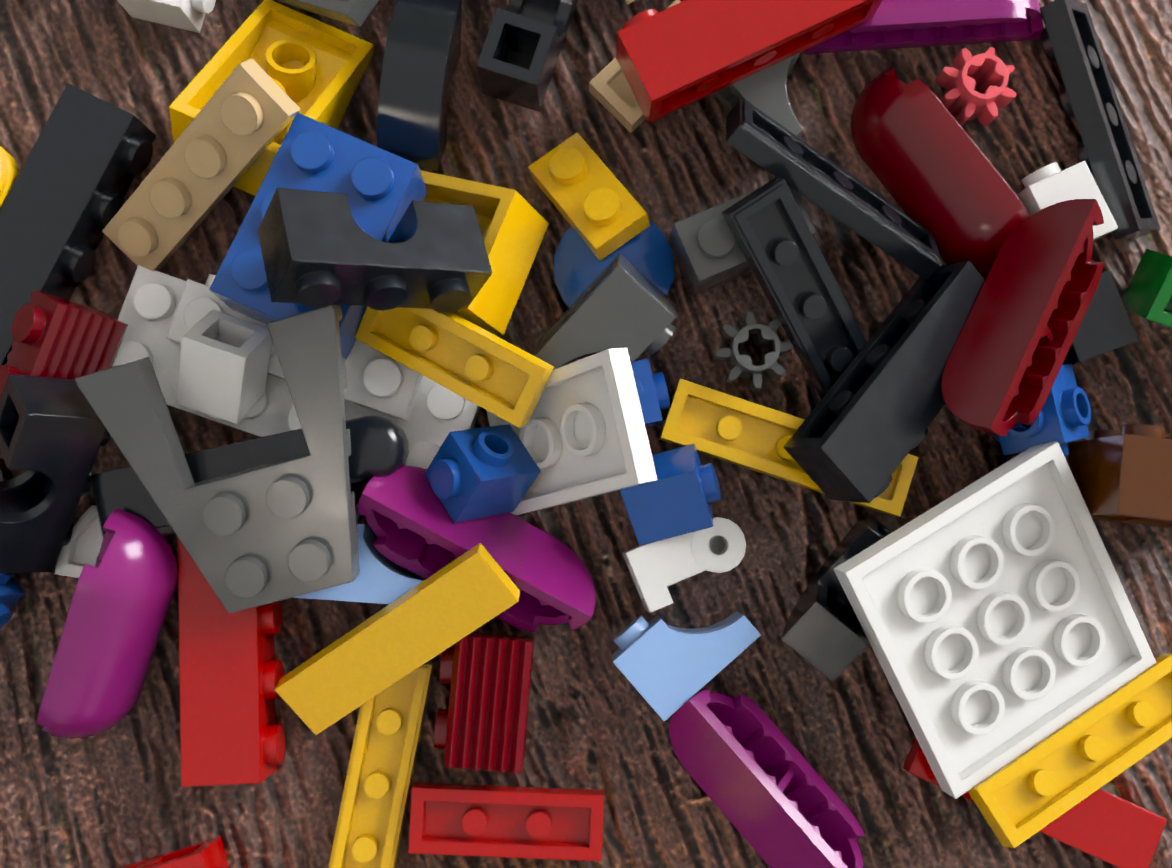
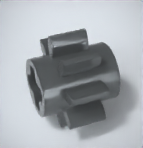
(762, 338)

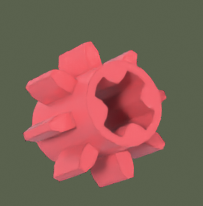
(991, 92)

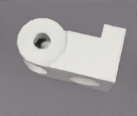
(683, 556)

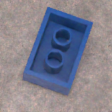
(324, 161)

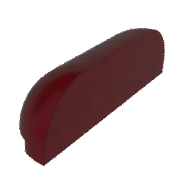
(935, 170)
(1024, 319)

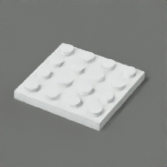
(996, 617)

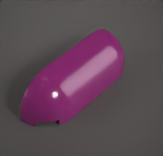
(939, 24)
(423, 538)
(110, 630)
(764, 784)

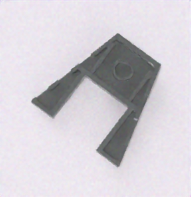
(265, 527)

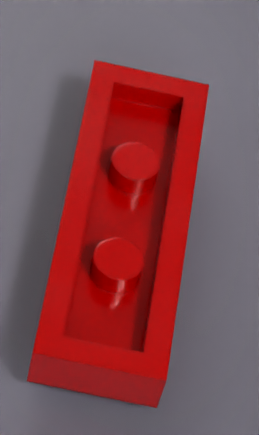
(506, 821)

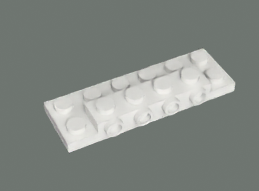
(166, 307)

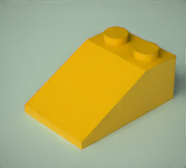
(301, 54)
(511, 238)

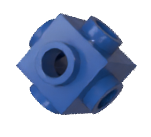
(1060, 420)

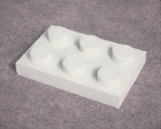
(586, 433)

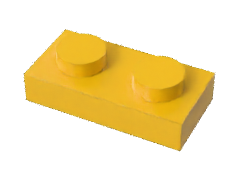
(589, 196)

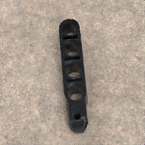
(377, 450)

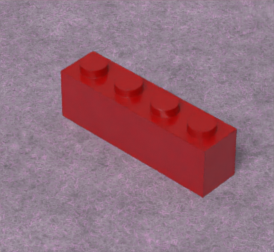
(715, 43)
(226, 685)

